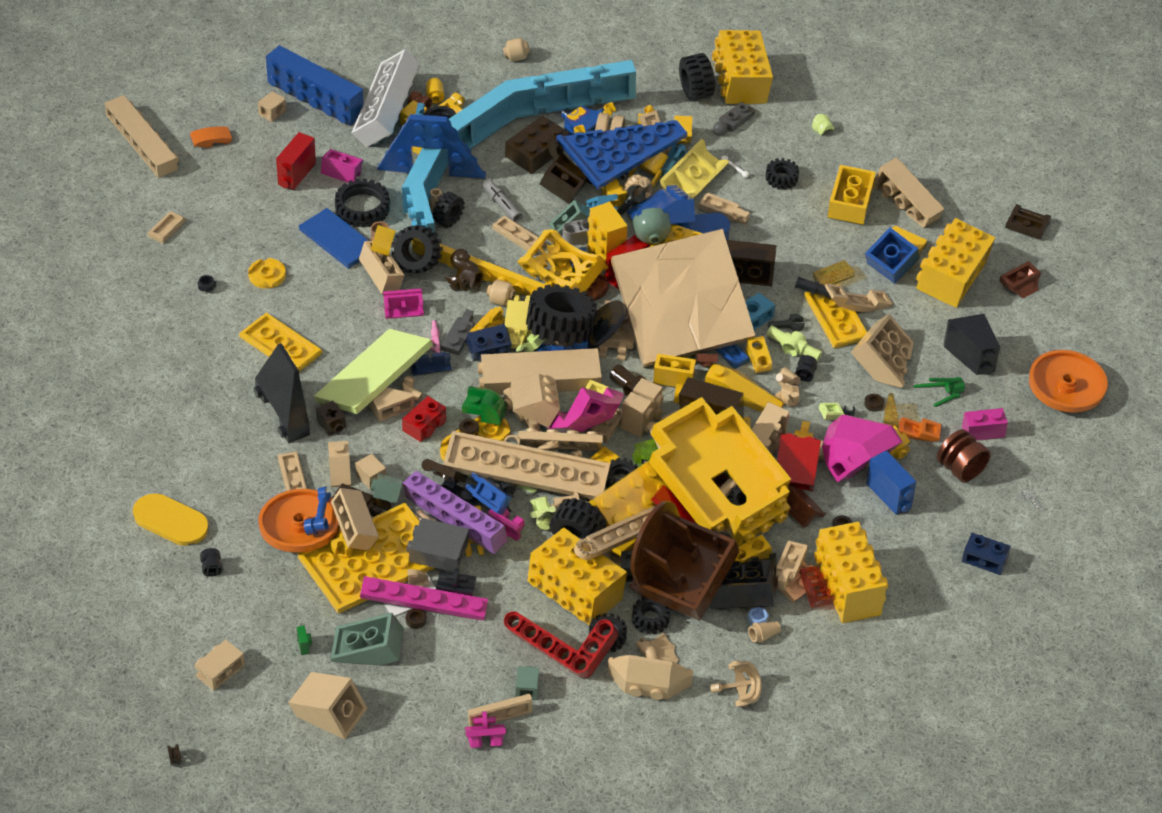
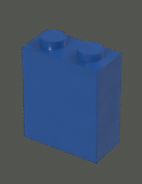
(891, 482)

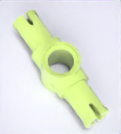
(793, 343)

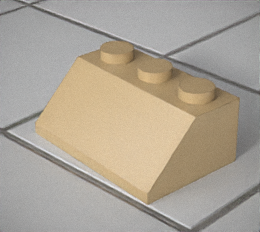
(536, 398)

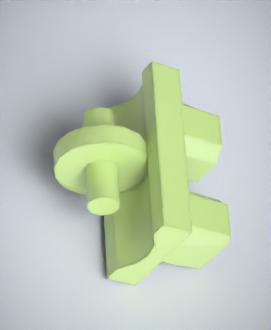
(541, 512)

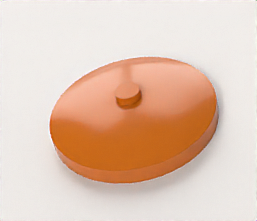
(1068, 381)
(284, 517)

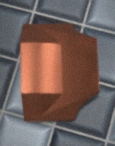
(1022, 279)

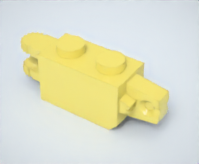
(516, 321)

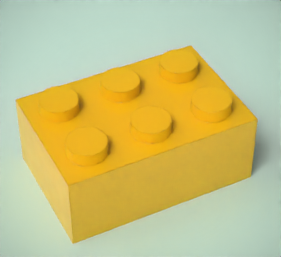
(851, 194)
(605, 230)

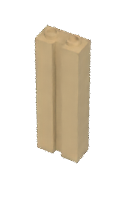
(568, 367)

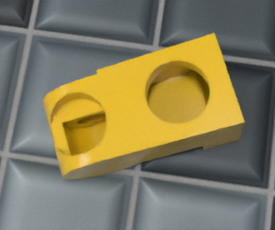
(759, 354)
(757, 547)

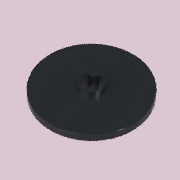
(607, 322)

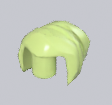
(822, 123)

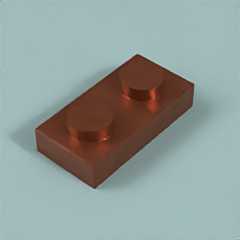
(706, 359)

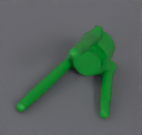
(952, 385)

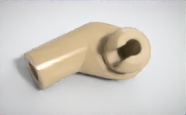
(408, 386)

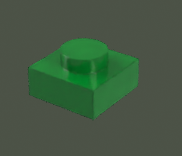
(304, 640)

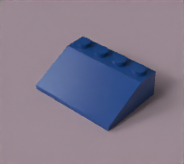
(672, 201)

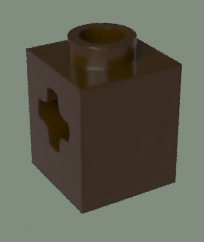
(331, 422)

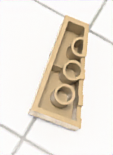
(907, 192)
(770, 426)

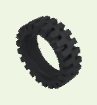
(362, 217)

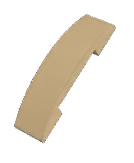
(871, 302)

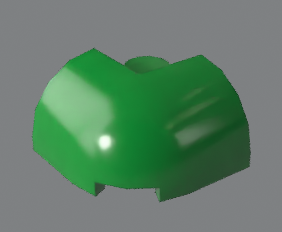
(485, 403)

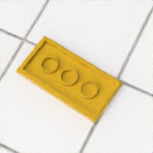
(839, 324)
(269, 332)

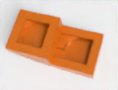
(207, 136)
(925, 430)

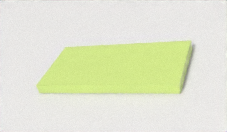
(373, 370)

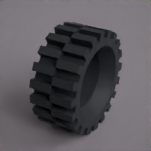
(561, 314)

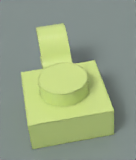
(532, 343)

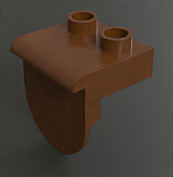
(679, 561)

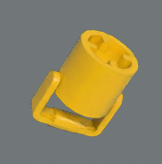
(653, 167)

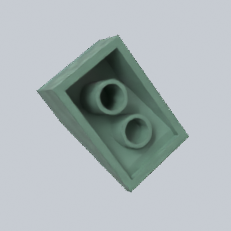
(368, 641)

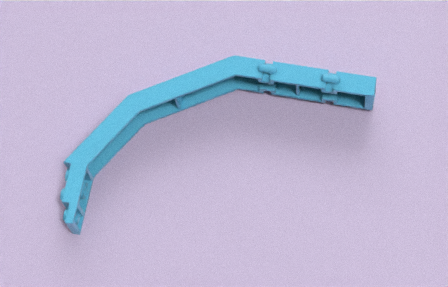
(510, 101)

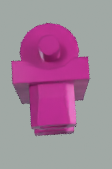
(512, 528)
(475, 732)

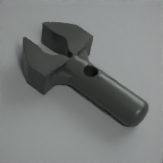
(628, 202)
(790, 323)

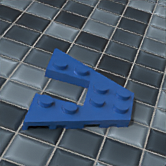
(430, 133)

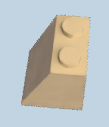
(329, 703)

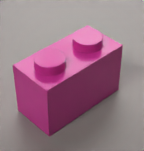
(985, 423)

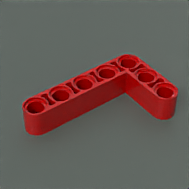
(559, 647)

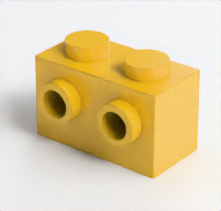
(673, 370)

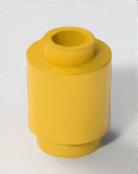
(435, 90)

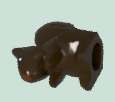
(467, 272)

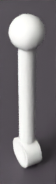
(745, 174)

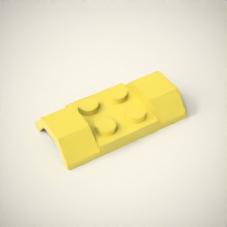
(694, 170)

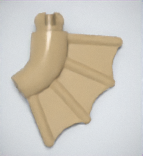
(658, 648)

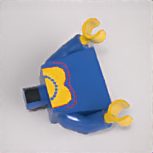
(583, 118)

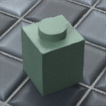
(386, 488)
(527, 681)

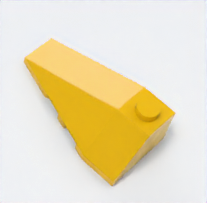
(754, 395)

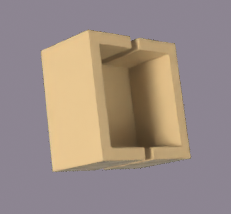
(642, 408)

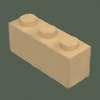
(381, 269)
(354, 519)

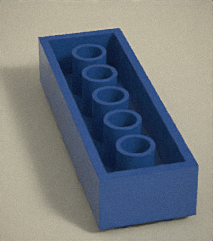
(314, 85)

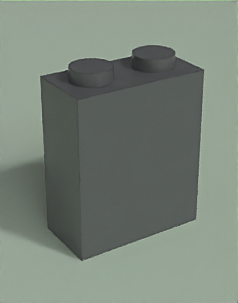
(438, 544)

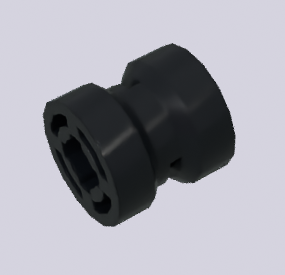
(806, 368)
(211, 562)

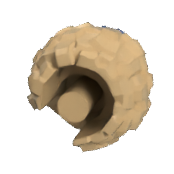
(644, 183)

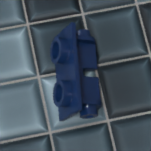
(437, 363)

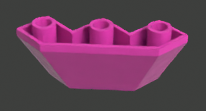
(588, 410)
(853, 442)

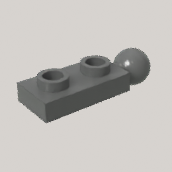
(733, 118)

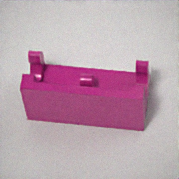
(341, 165)
(403, 303)

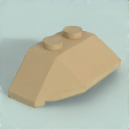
(649, 676)

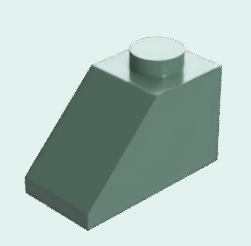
(572, 212)

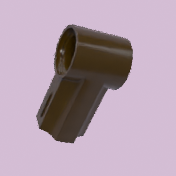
(624, 378)

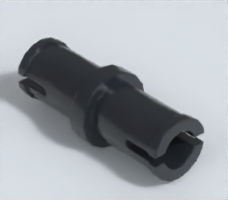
(813, 287)

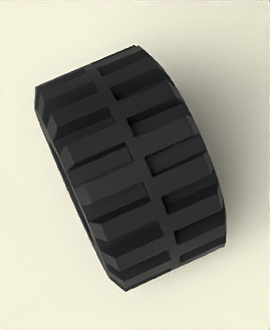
(697, 76)
(402, 253)
(578, 518)

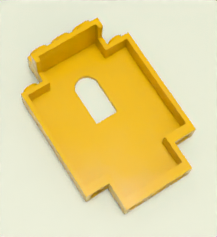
(702, 446)

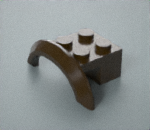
(563, 176)

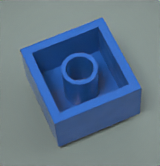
(892, 255)

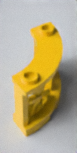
(581, 260)

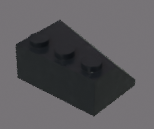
(748, 584)

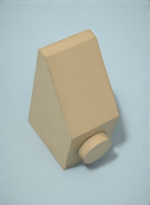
(391, 403)
(339, 463)

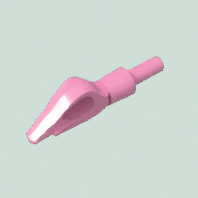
(435, 337)

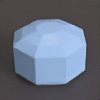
(757, 615)

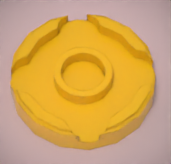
(267, 273)

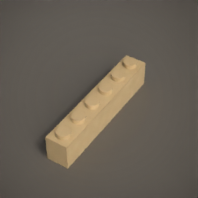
(141, 136)

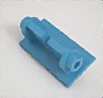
(674, 156)

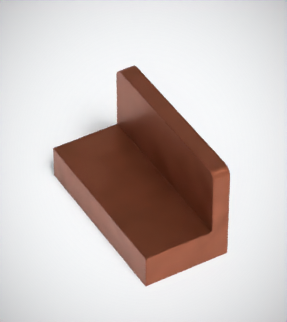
(802, 506)

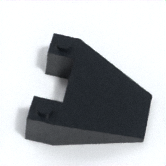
(281, 386)

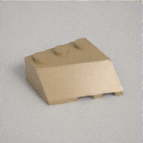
(885, 352)

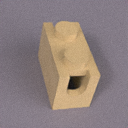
(219, 664)

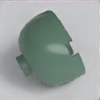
(652, 225)

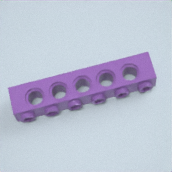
(455, 511)

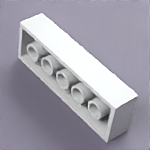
(385, 98)

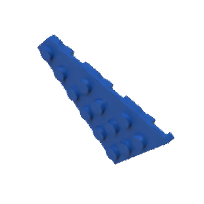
(613, 153)

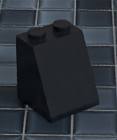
(973, 343)

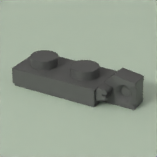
(458, 333)

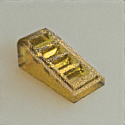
(891, 415)

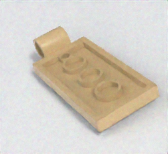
(568, 441)

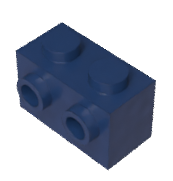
(488, 341)
(986, 553)

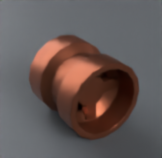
(417, 96)

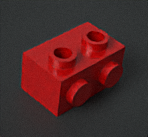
(424, 419)

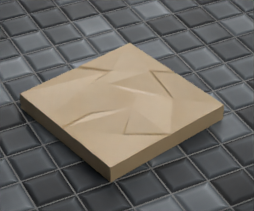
(683, 297)

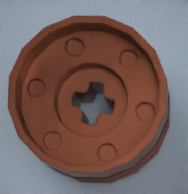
(963, 455)

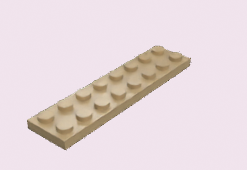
(526, 465)

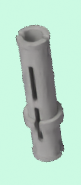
(491, 188)

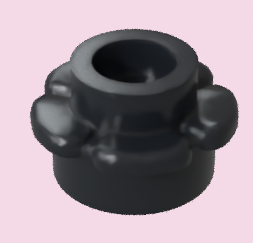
(206, 283)

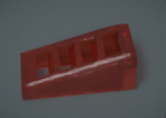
(814, 600)

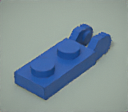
(489, 494)

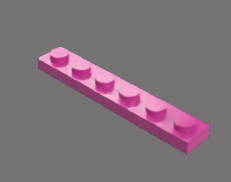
(423, 598)

